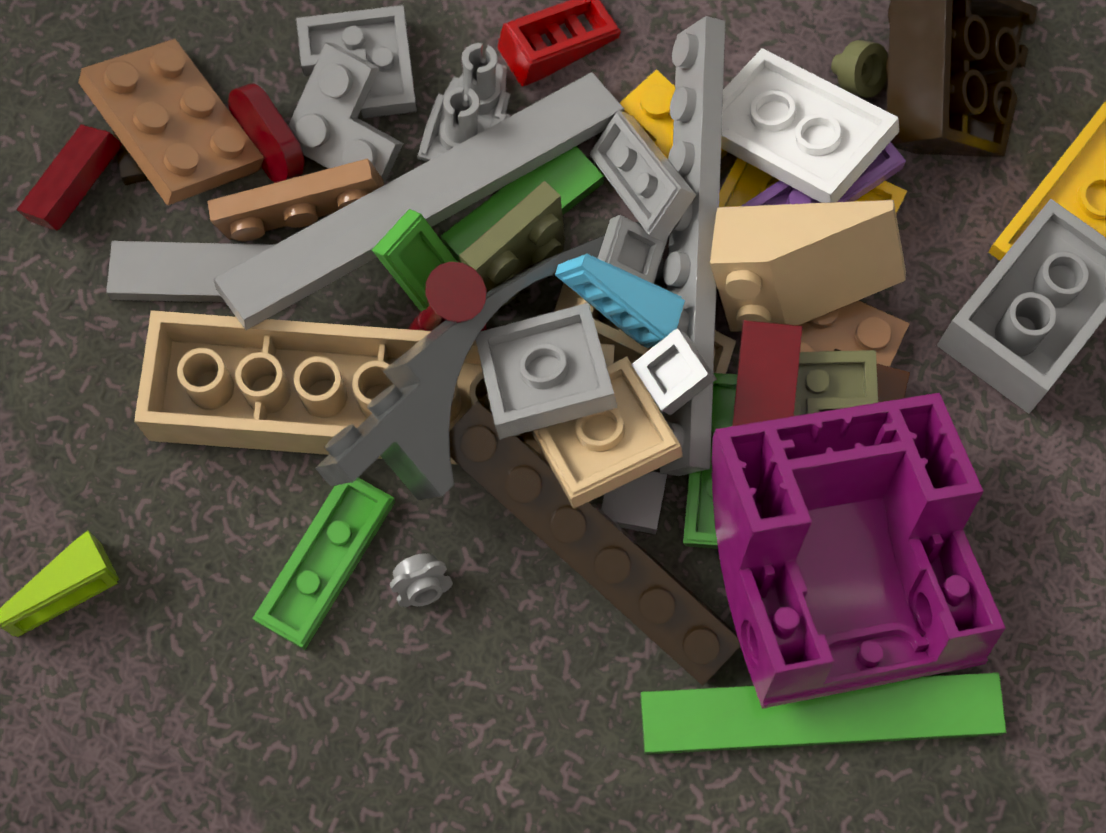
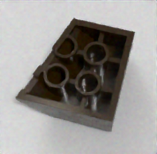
(954, 73)

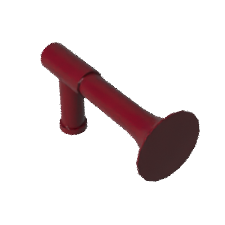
(453, 295)

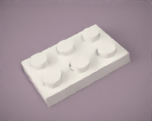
(802, 127)

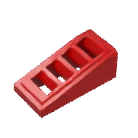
(533, 60)

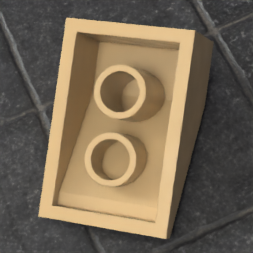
(803, 258)

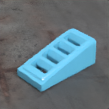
(628, 301)

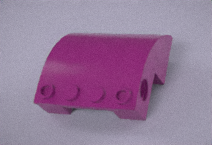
(850, 548)

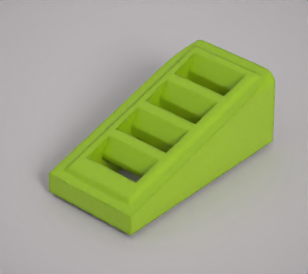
(64, 583)

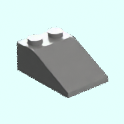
(1033, 308)

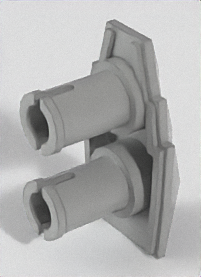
(468, 104)

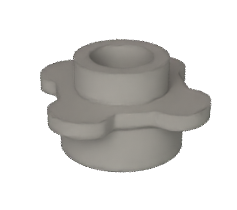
(420, 580)

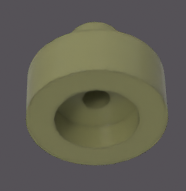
(861, 68)

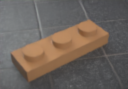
(293, 201)

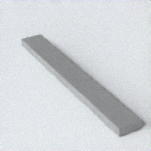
(434, 189)

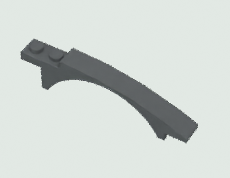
(413, 415)

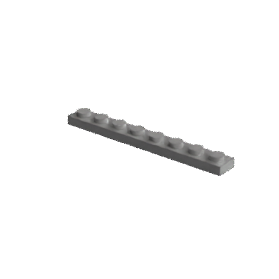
(687, 270)

